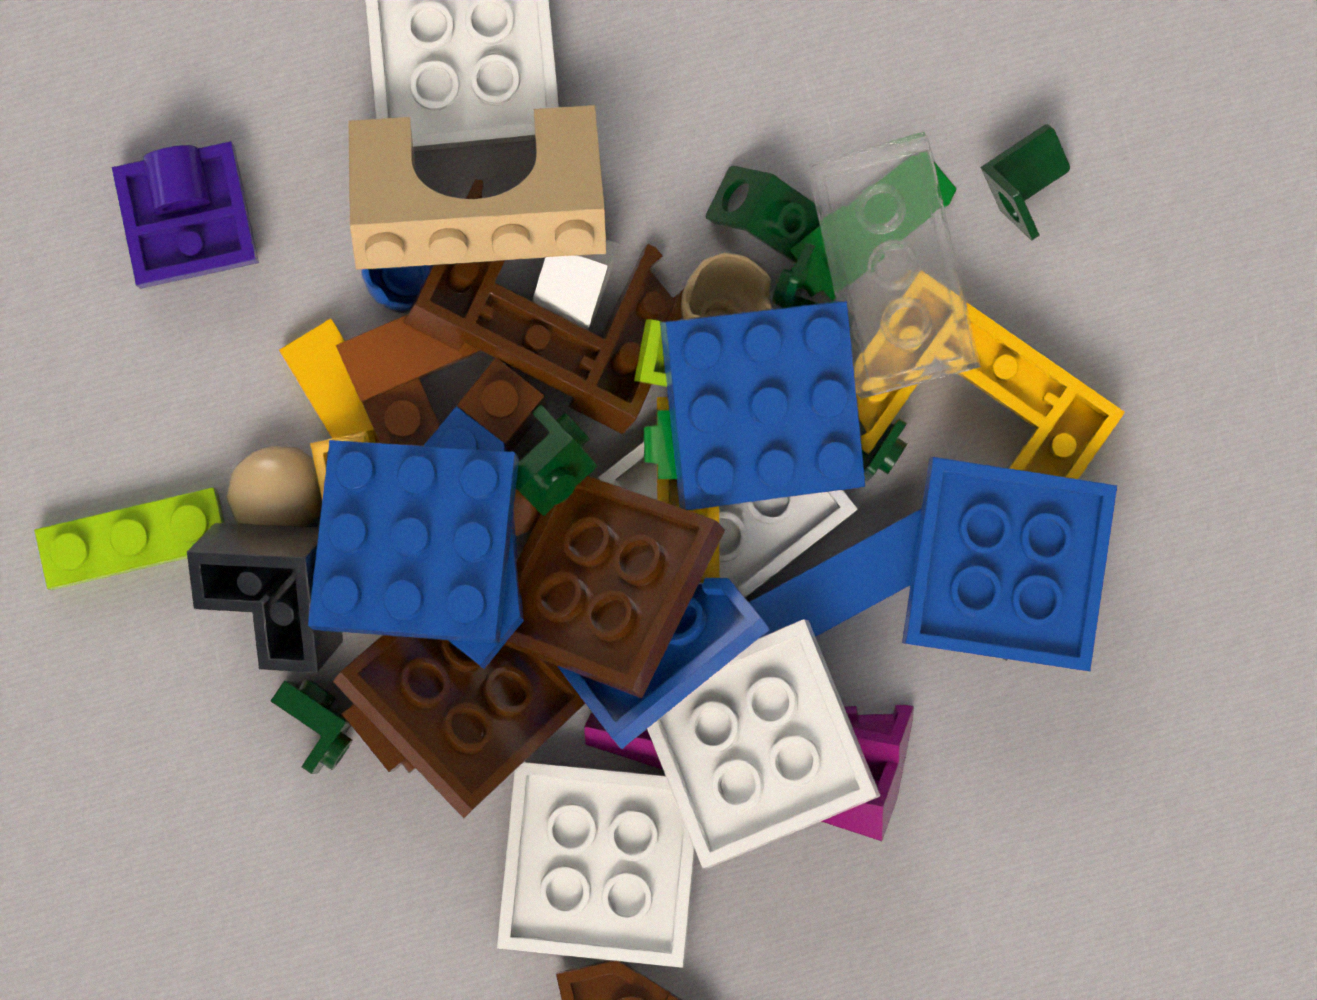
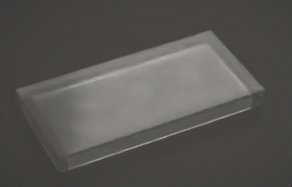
(893, 264)

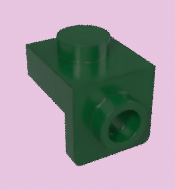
(555, 464)
(313, 708)

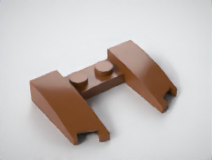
(387, 375)

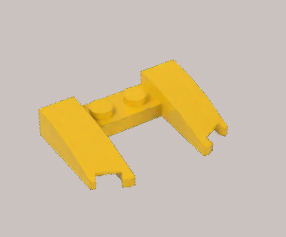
(1067, 414)

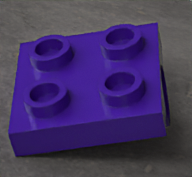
(184, 213)

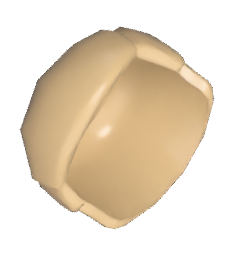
(726, 286)
(275, 488)

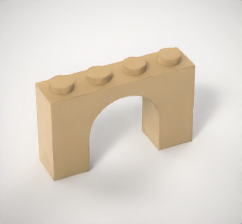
(546, 215)

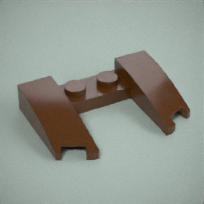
(466, 306)

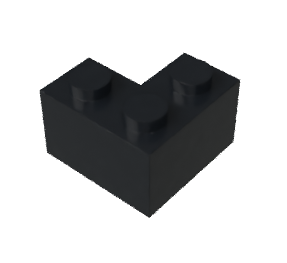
(266, 574)

